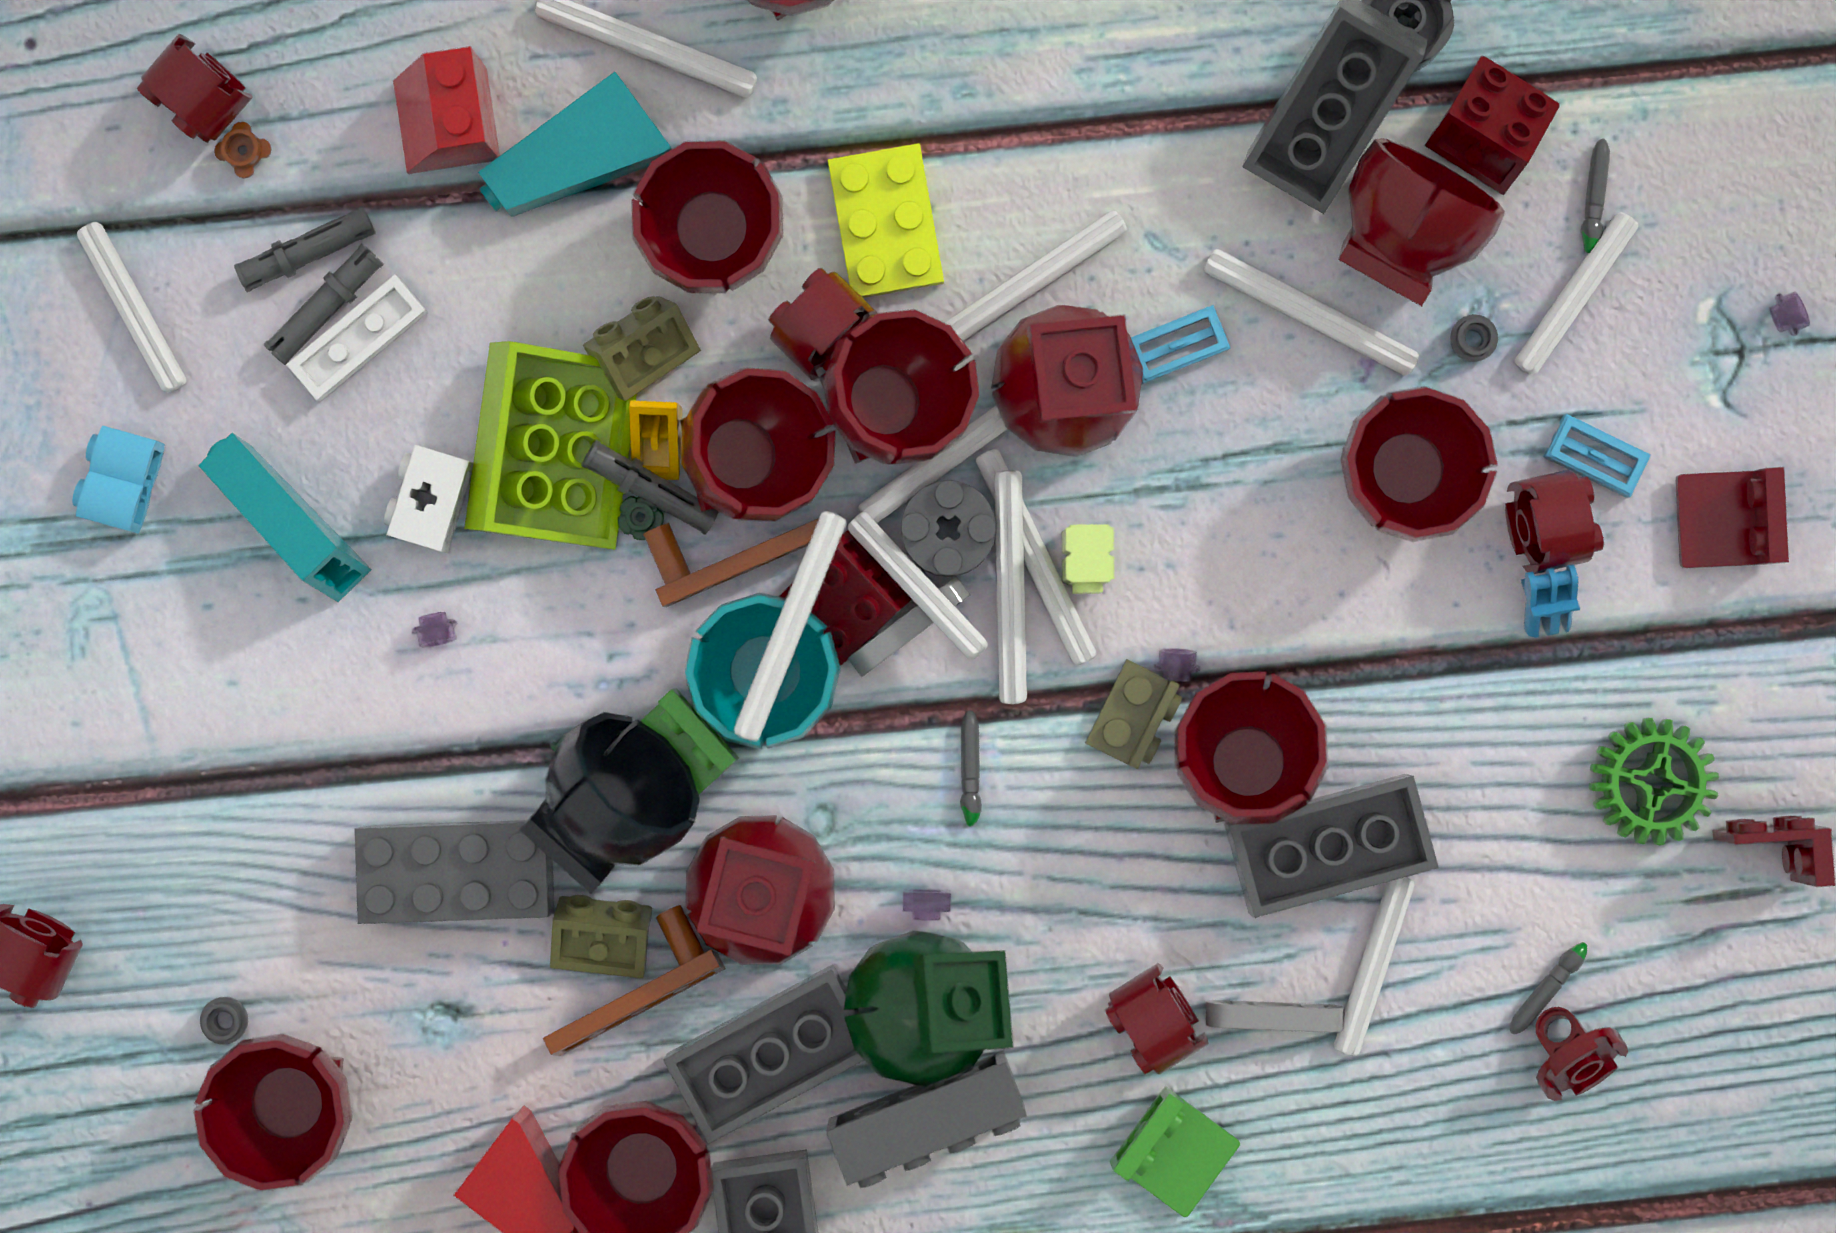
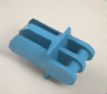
(1551, 599)

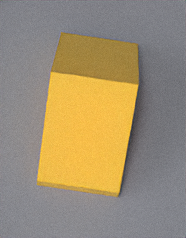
(657, 436)

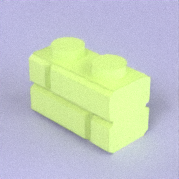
(1087, 557)

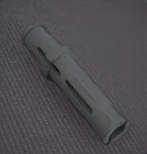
(297, 252)
(324, 303)
(633, 477)

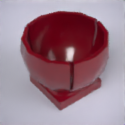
(707, 217)
(1414, 219)
(1067, 380)
(897, 387)
(755, 445)
(1418, 463)
(1251, 749)
(760, 890)
(273, 1112)
(635, 1172)

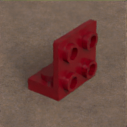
(1493, 125)
(1732, 518)
(855, 597)
(1808, 850)

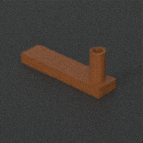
(682, 584)
(693, 968)

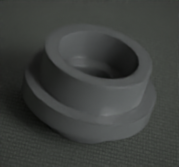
(1488, 335)
(211, 1027)

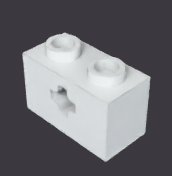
(438, 522)

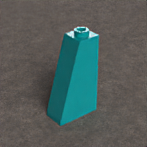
(579, 148)
(284, 518)

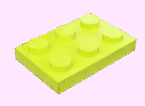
(886, 221)

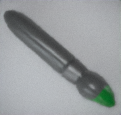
(1592, 227)
(970, 768)
(1548, 988)

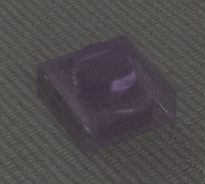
(926, 903)

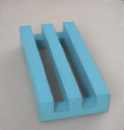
(1215, 330)
(1561, 439)

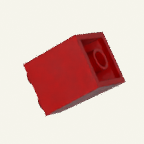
(446, 111)
(518, 1181)

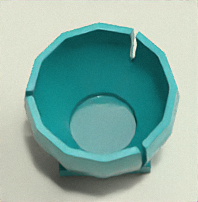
(729, 655)

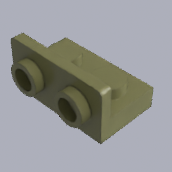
(642, 345)
(1133, 715)
(600, 936)

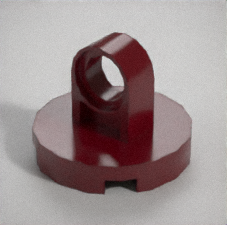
(1580, 1059)

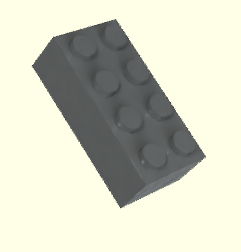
(1335, 103)
(1333, 846)
(450, 873)
(765, 1055)
(924, 1120)
(765, 1194)

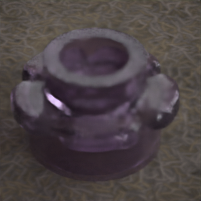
(1789, 313)
(435, 630)
(1177, 663)

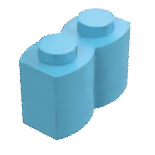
(118, 479)

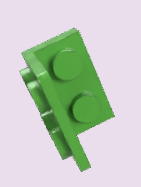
(691, 738)
(1175, 1152)

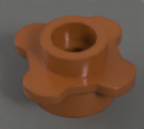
(229, 149)

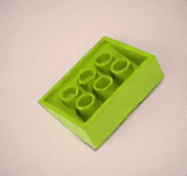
(532, 436)

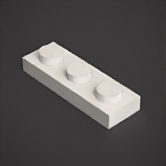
(357, 338)

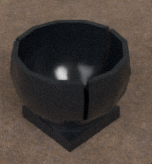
(614, 802)

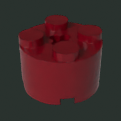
(195, 89)
(817, 320)
(1553, 521)
(34, 955)
(1156, 1020)

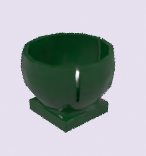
(933, 1006)

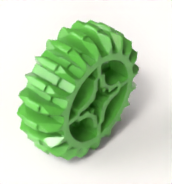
(1693, 789)

